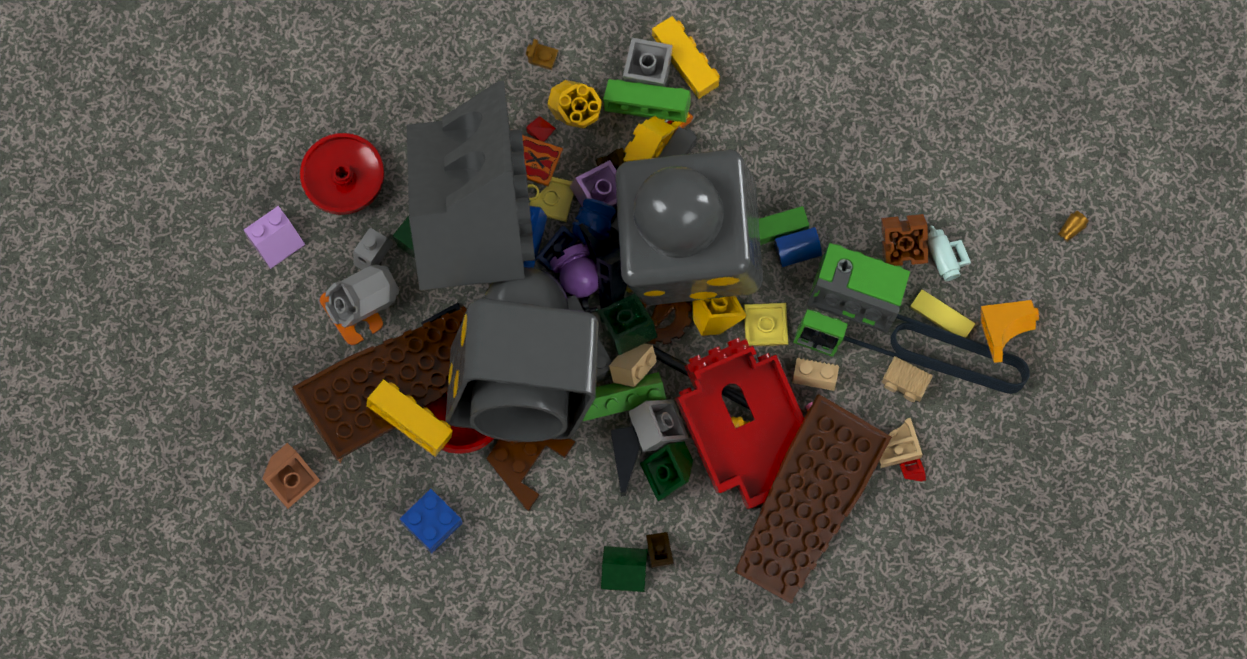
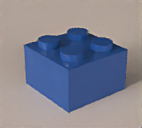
(431, 521)

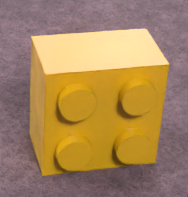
(649, 139)

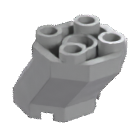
(361, 295)

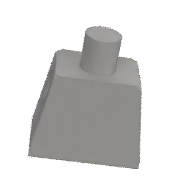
(371, 249)

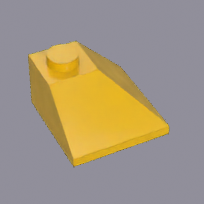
(717, 314)

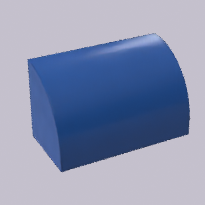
(798, 247)

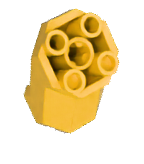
(573, 105)

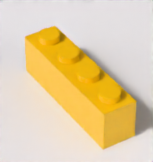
(686, 58)
(409, 417)

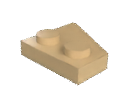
(902, 446)

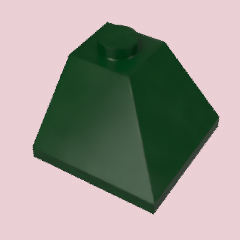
(668, 469)

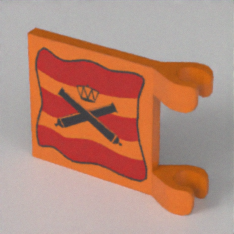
(540, 160)

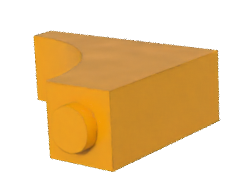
(1006, 321)

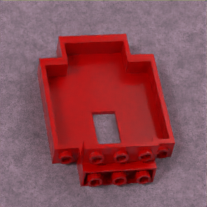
(751, 452)

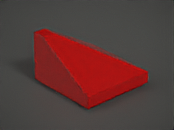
(540, 129)
(913, 472)

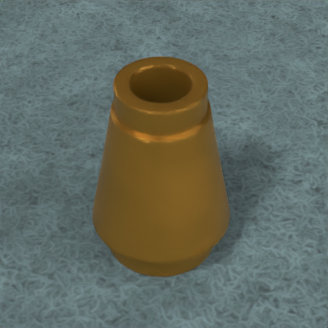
(1074, 225)

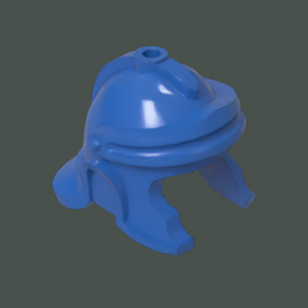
(594, 215)

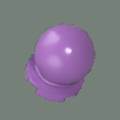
(576, 271)

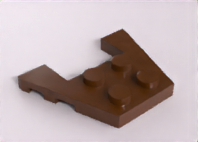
(515, 459)

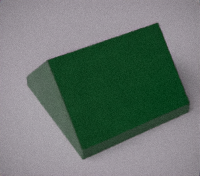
(404, 237)
(624, 569)

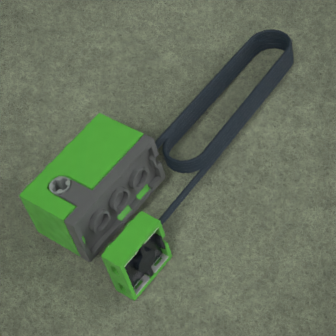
(871, 295)

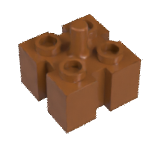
(905, 240)

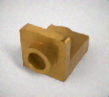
(541, 55)

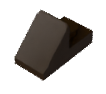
(659, 550)

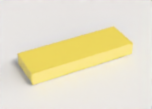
(942, 314)

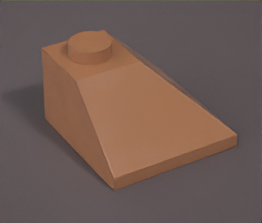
(289, 475)

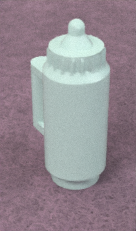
(944, 256)

